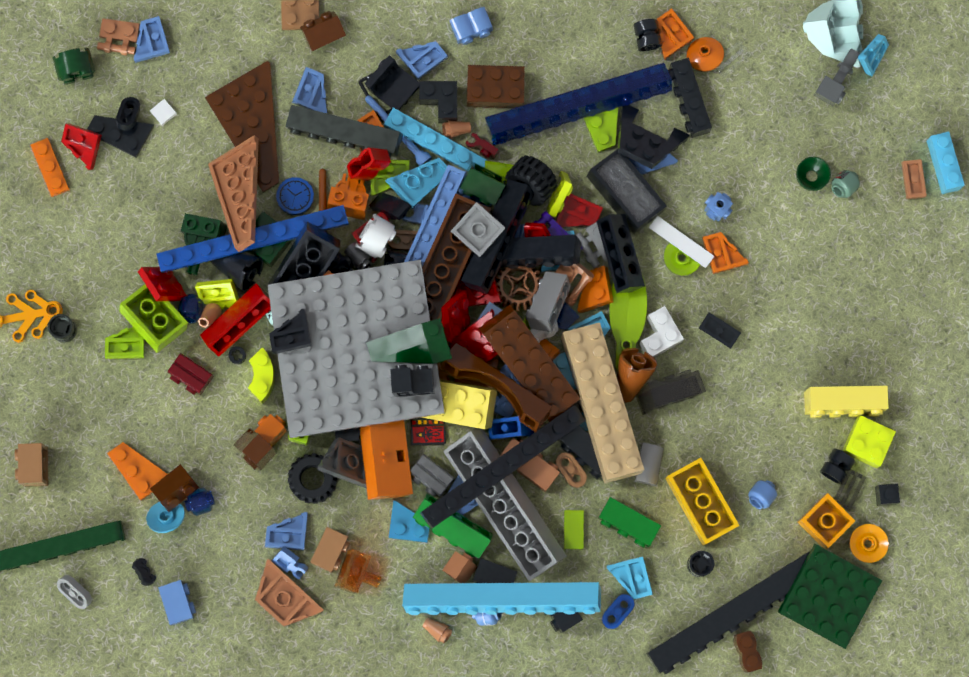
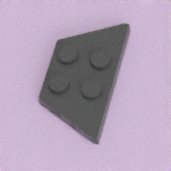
(345, 462)

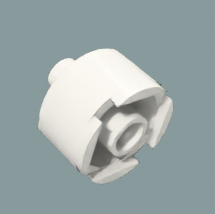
(375, 236)

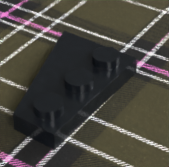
(128, 141)

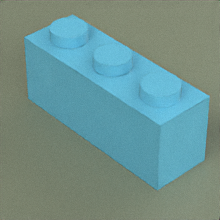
(945, 162)

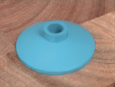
(157, 518)

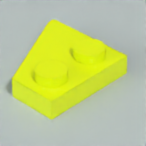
(219, 292)

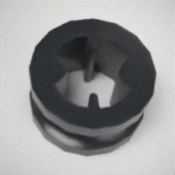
(242, 352)

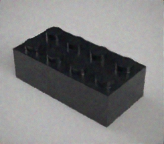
(307, 256)

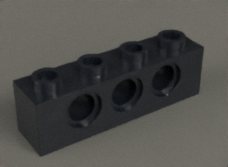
(620, 253)

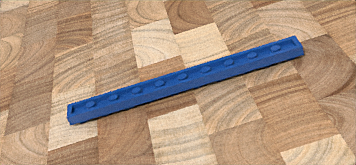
(264, 236)

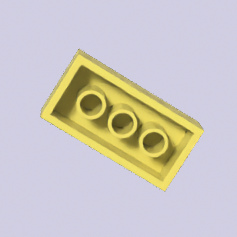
(846, 400)
(467, 404)

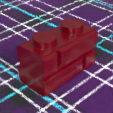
(189, 374)

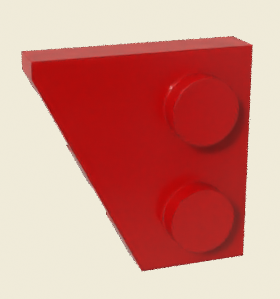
(82, 143)

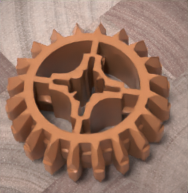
(525, 291)

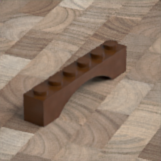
(529, 408)

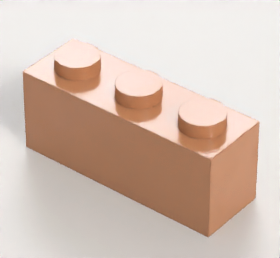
(536, 470)

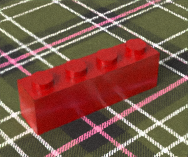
(237, 320)

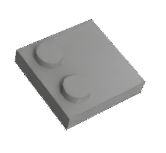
(477, 229)

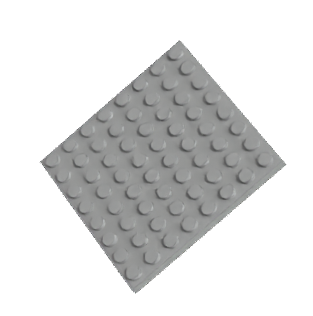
(334, 379)

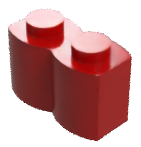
(368, 164)

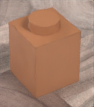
(460, 567)

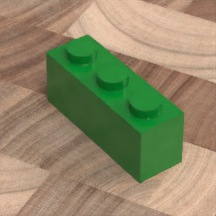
(628, 523)

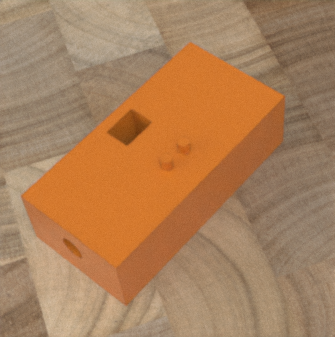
(386, 460)

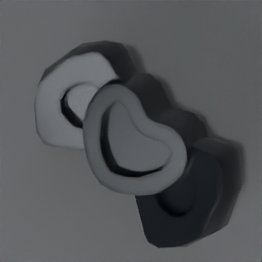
(143, 572)

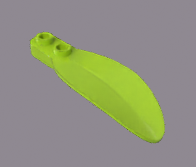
(627, 318)

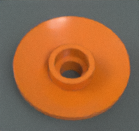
(705, 61)

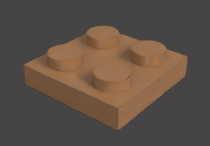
(297, 12)

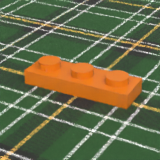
(49, 167)

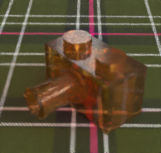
(354, 572)

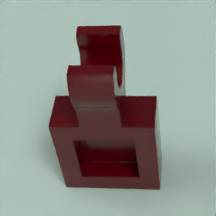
(486, 148)

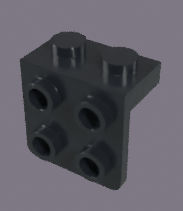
(391, 84)

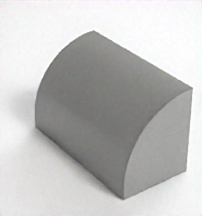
(651, 458)

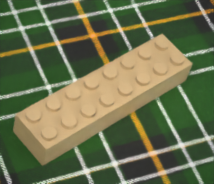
(602, 403)

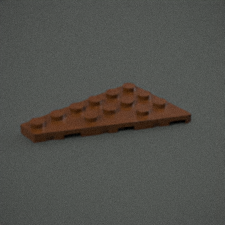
(248, 110)

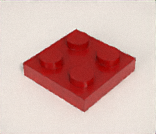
(161, 285)
(455, 315)

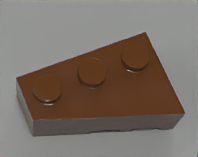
(255, 449)

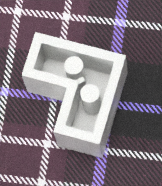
(665, 334)

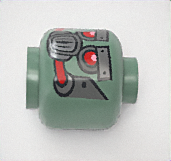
(845, 184)

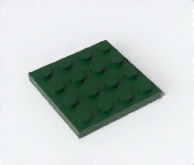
(829, 596)

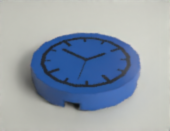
(295, 196)

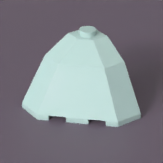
(836, 28)

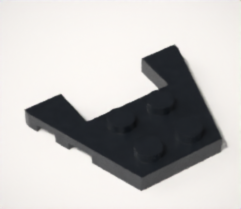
(642, 144)

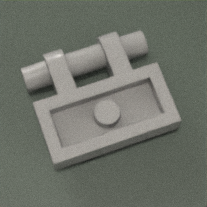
(594, 236)

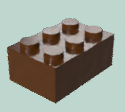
(495, 86)

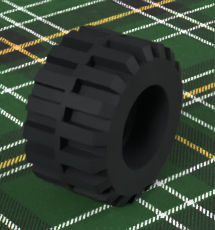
(536, 175)
(297, 487)

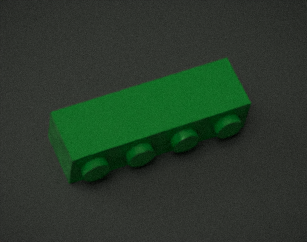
(457, 529)

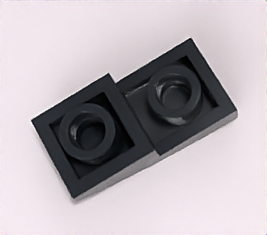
(392, 206)

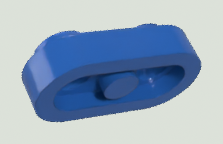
(617, 611)

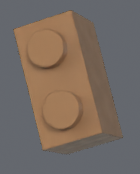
(329, 550)

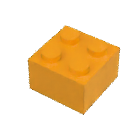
(826, 521)

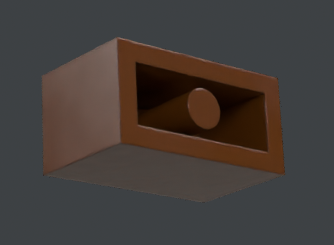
(322, 30)
(174, 488)

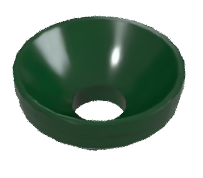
(817, 165)

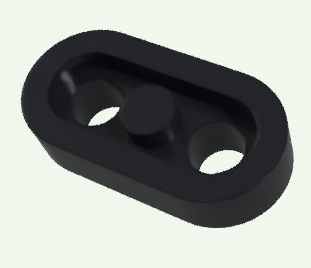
(127, 117)

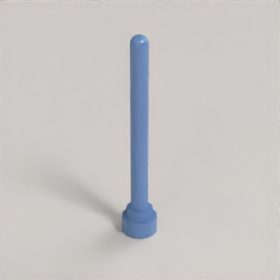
(420, 156)

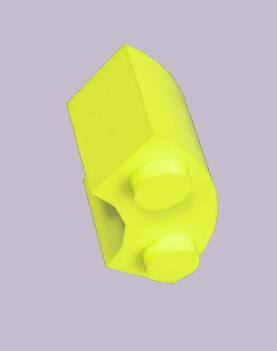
(263, 375)

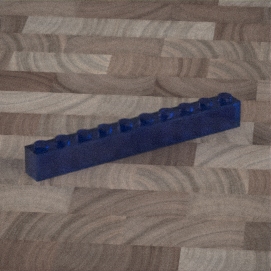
(578, 104)

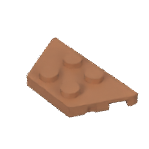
(283, 597)

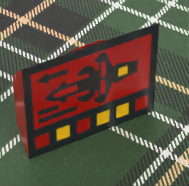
(427, 432)

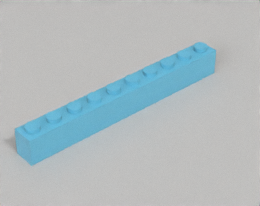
(502, 598)

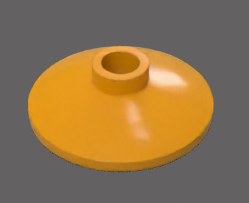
(878, 541)

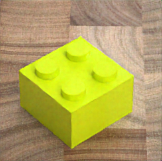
(868, 441)

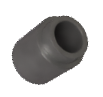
(359, 258)

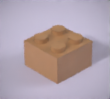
(32, 464)

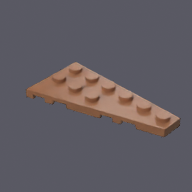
(237, 190)

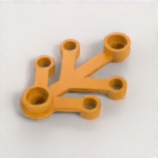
(30, 314)

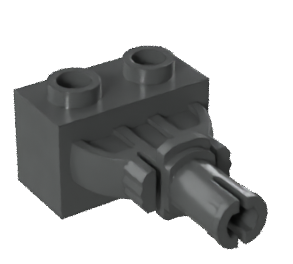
(831, 89)

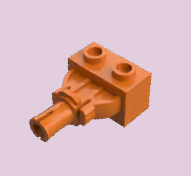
(351, 195)

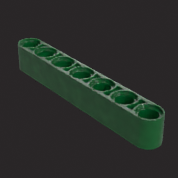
(61, 545)

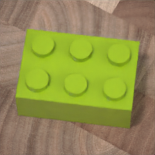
(154, 320)

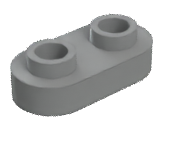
(74, 592)

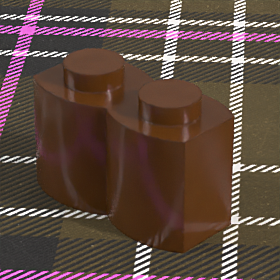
(746, 646)

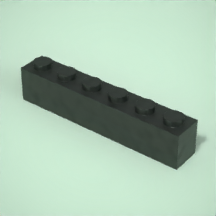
(342, 130)

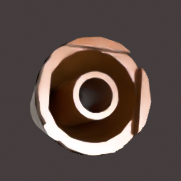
(634, 372)

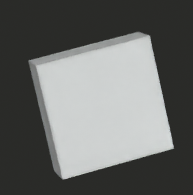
(163, 112)

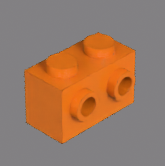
(271, 429)

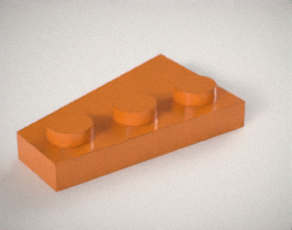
(136, 469)

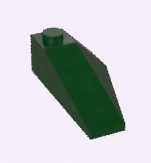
(415, 344)

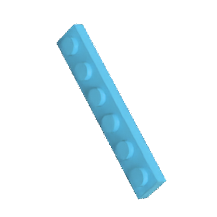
(432, 140)

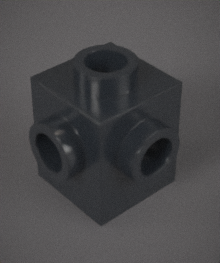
(340, 264)

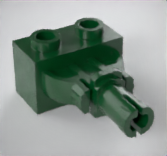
(200, 229)

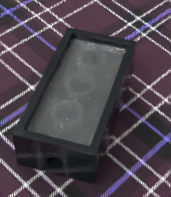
(626, 190)

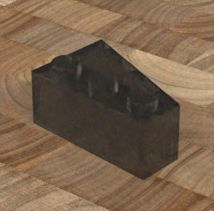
(670, 391)

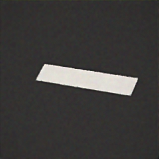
(681, 241)

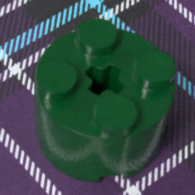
(73, 65)

